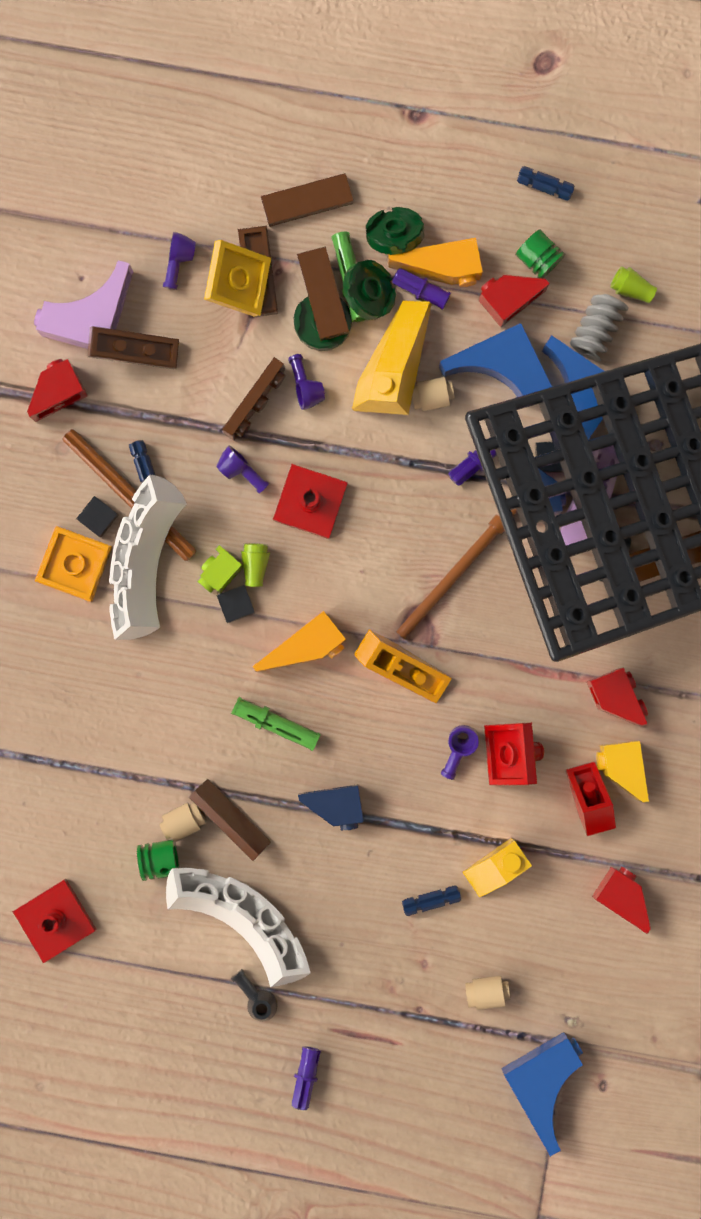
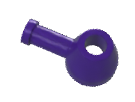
(181, 250)
(308, 391)
(233, 463)
(459, 748)

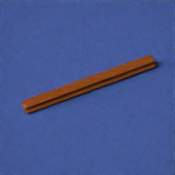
(121, 487)

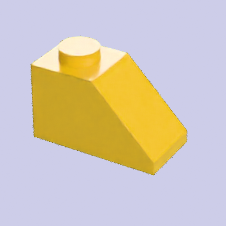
(624, 767)
(497, 868)

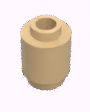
(432, 394)
(182, 821)
(487, 993)

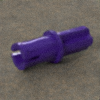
(421, 288)
(467, 468)
(305, 1077)

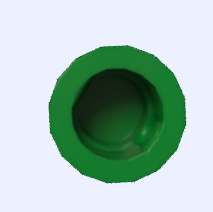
(540, 254)
(157, 859)

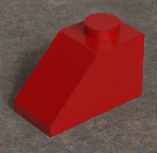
(510, 295)
(55, 390)
(591, 799)
(623, 897)

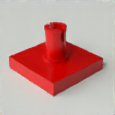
(310, 501)
(512, 754)
(54, 920)

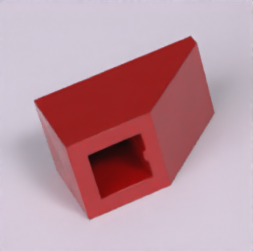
(615, 695)

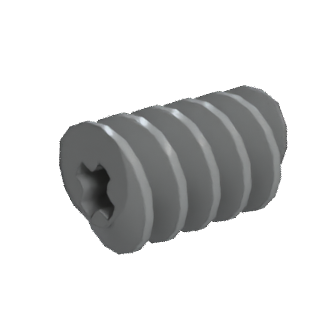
(596, 325)

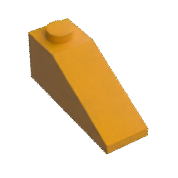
(446, 262)
(308, 644)
(401, 666)

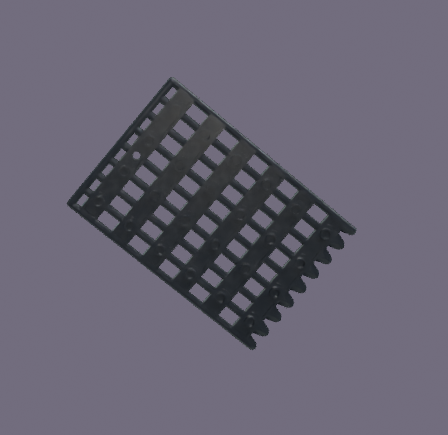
(592, 501)

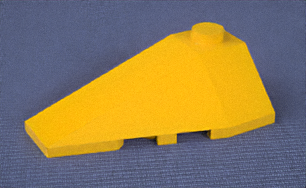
(393, 368)

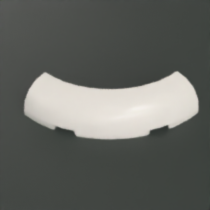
(138, 555)
(246, 913)

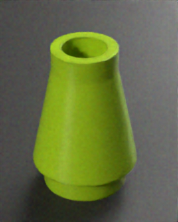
(632, 285)
(255, 562)

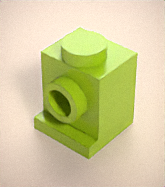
(219, 571)

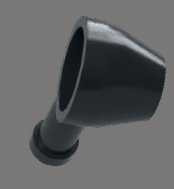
(256, 997)

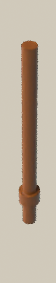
(495, 528)

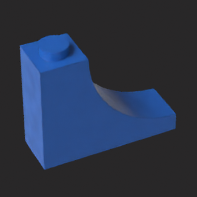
(504, 357)
(574, 367)
(538, 1079)

